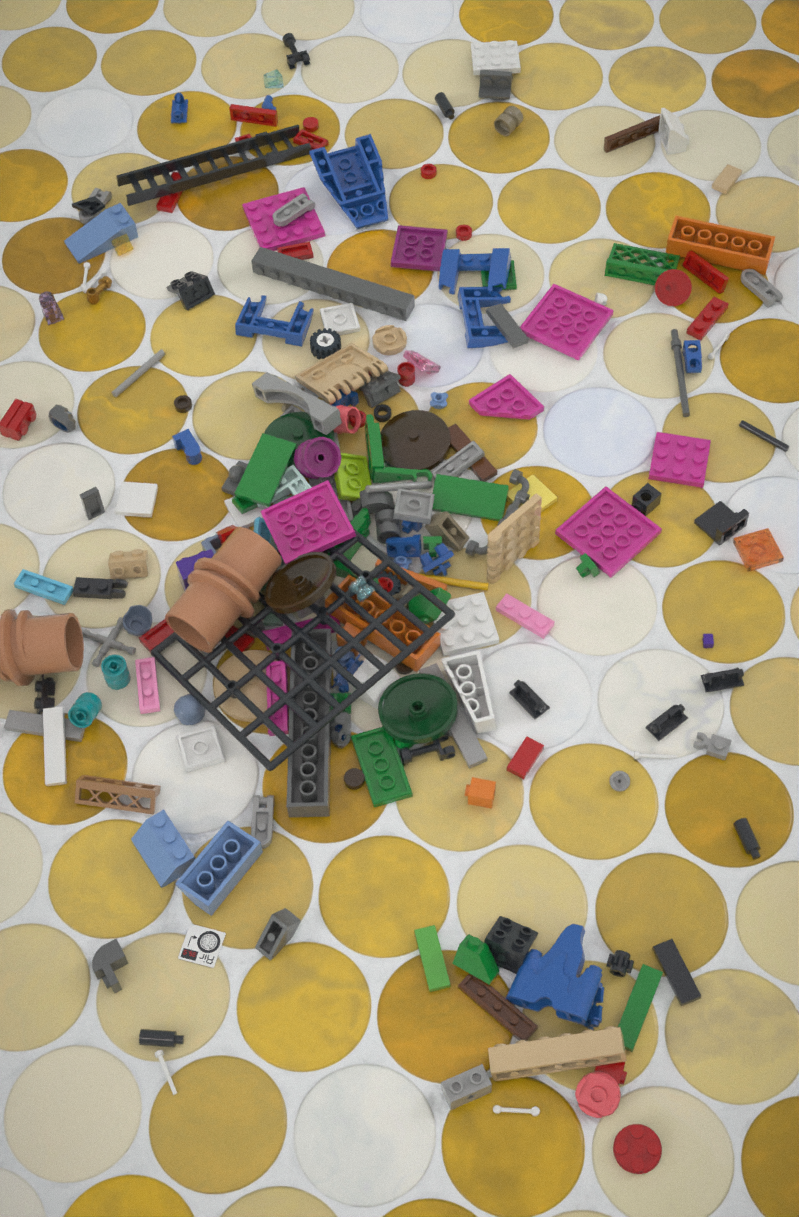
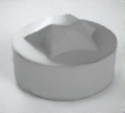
(619, 781)

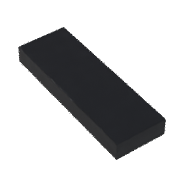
(676, 972)

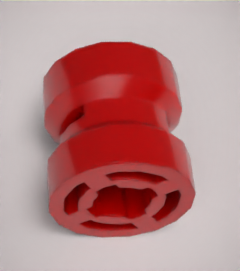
(407, 373)

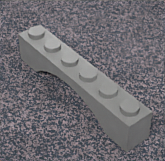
(274, 390)

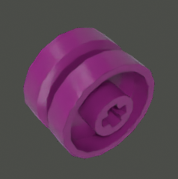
(317, 458)

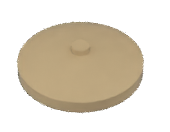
(254, 689)

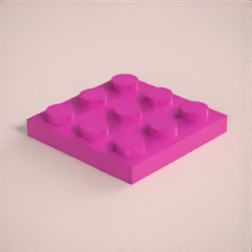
(679, 459)

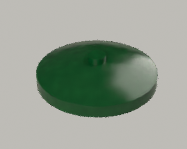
(295, 428)
(418, 708)

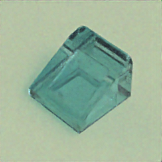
(273, 79)

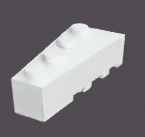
(471, 686)

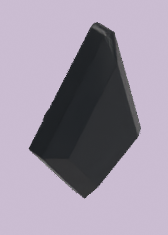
(90, 205)

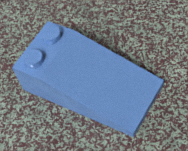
(97, 234)

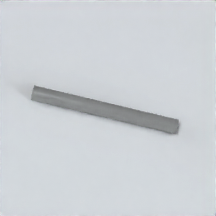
(138, 373)
(394, 487)

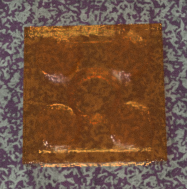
(758, 549)

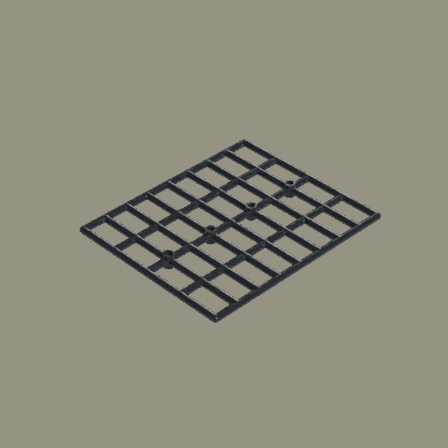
(278, 653)

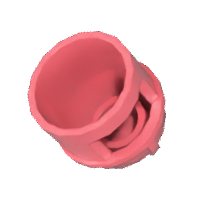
(345, 412)

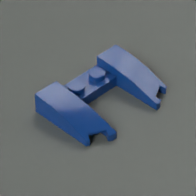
(453, 261)
(471, 301)
(293, 331)

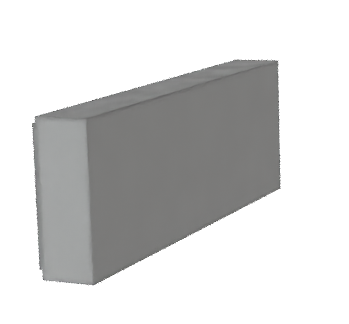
(460, 461)

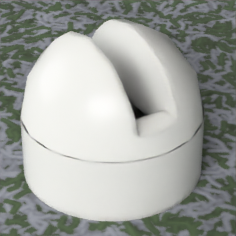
(601, 298)

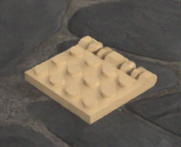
(342, 370)
(513, 538)

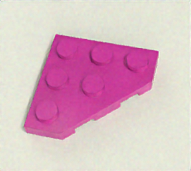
(506, 399)

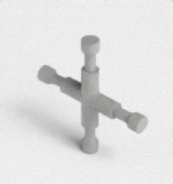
(108, 642)

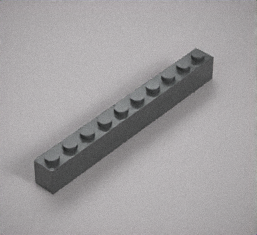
(333, 283)

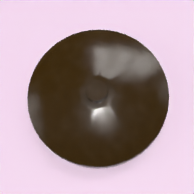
(415, 440)
(300, 582)

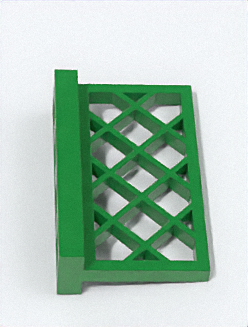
(638, 271)

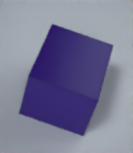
(708, 641)

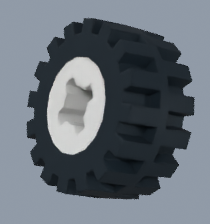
(318, 343)

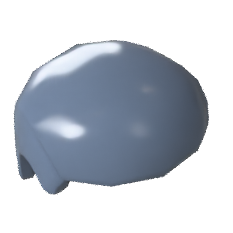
(137, 620)
(189, 710)

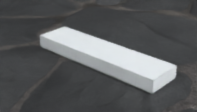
(54, 746)

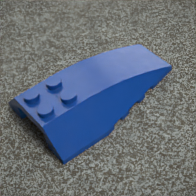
(354, 180)

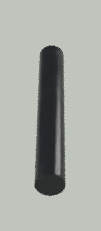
(761, 434)

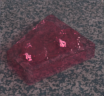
(421, 362)

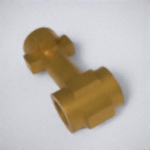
(93, 293)

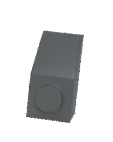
(277, 933)

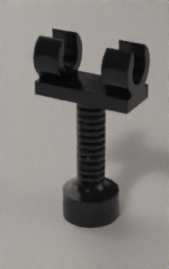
(289, 41)
(445, 753)

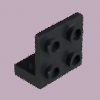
(192, 289)
(721, 522)
(510, 943)

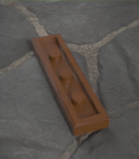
(631, 134)
(482, 468)
(498, 1007)

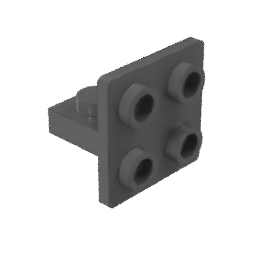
(495, 84)
(380, 388)

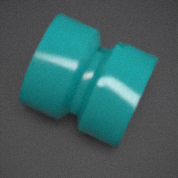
(115, 672)
(85, 710)

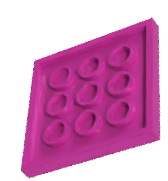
(270, 236)
(566, 321)
(308, 522)
(608, 531)

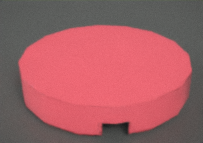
(598, 1094)

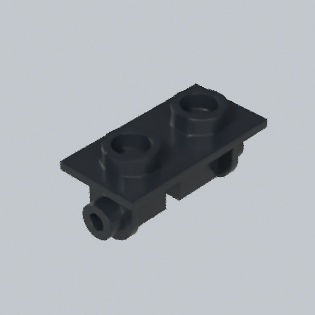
(723, 680)
(44, 688)
(528, 699)
(667, 722)

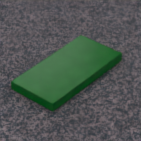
(265, 470)
(469, 497)
(381, 767)

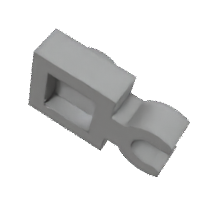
(716, 746)

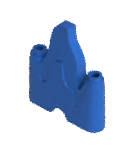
(556, 979)

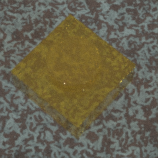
(122, 245)

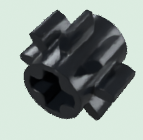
(620, 963)

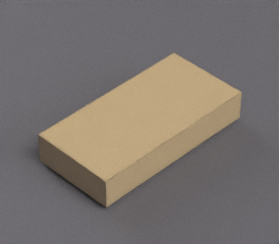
(726, 179)

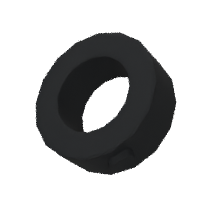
(382, 418)

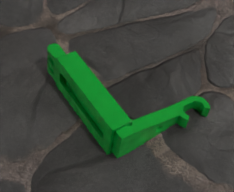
(376, 462)
(361, 524)

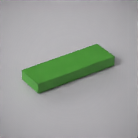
(432, 958)

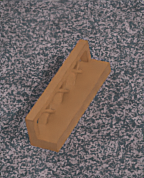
(120, 787)

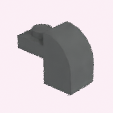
(373, 502)
(106, 961)

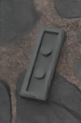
(507, 325)

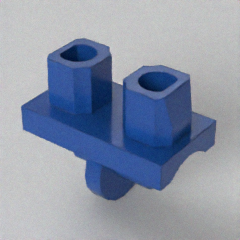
(443, 555)

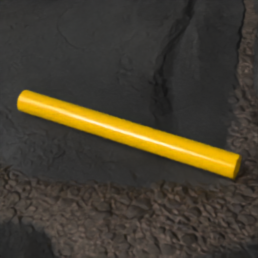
(459, 582)

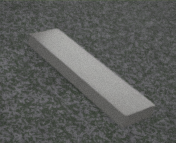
(33, 724)

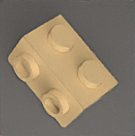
(128, 564)

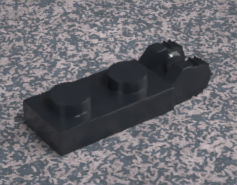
(99, 588)

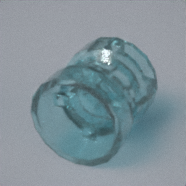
(361, 588)

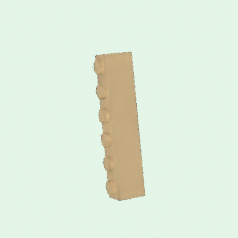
(557, 1053)

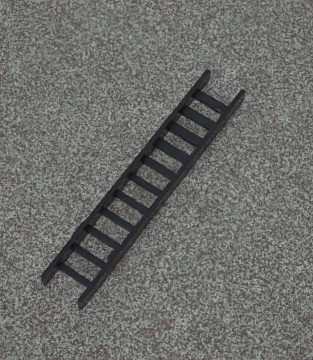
(210, 155)

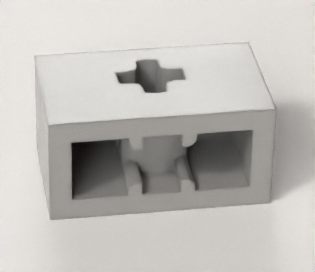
(466, 1087)

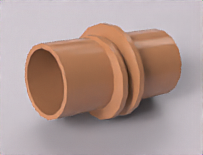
(223, 589)
(38, 645)

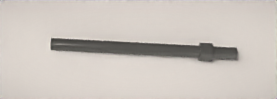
(676, 346)

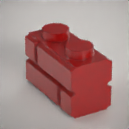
(17, 419)

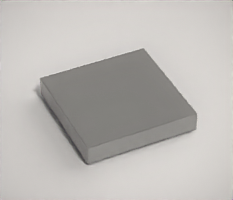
(413, 506)

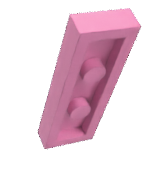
(525, 616)
(147, 685)

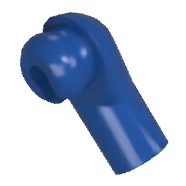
(267, 104)

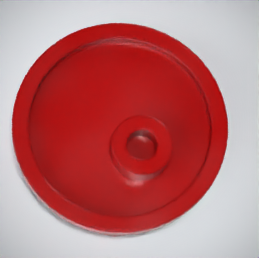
(673, 287)
(637, 1149)

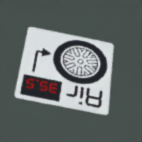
(201, 945)

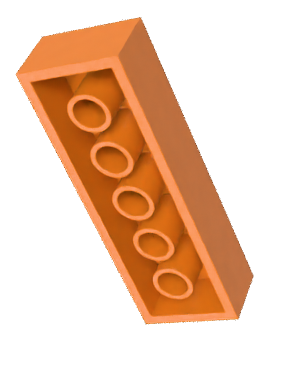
(720, 244)
(396, 624)

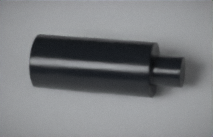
(445, 105)
(747, 837)
(160, 1038)

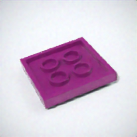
(418, 248)

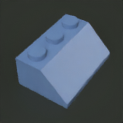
(163, 848)

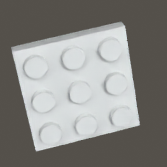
(495, 56)
(470, 627)

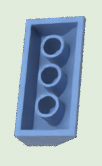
(219, 867)

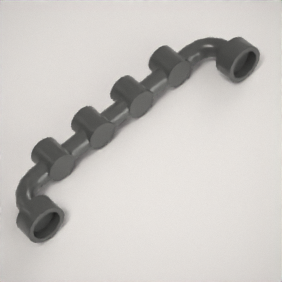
(521, 497)

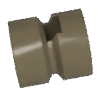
(508, 120)

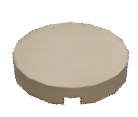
(389, 340)

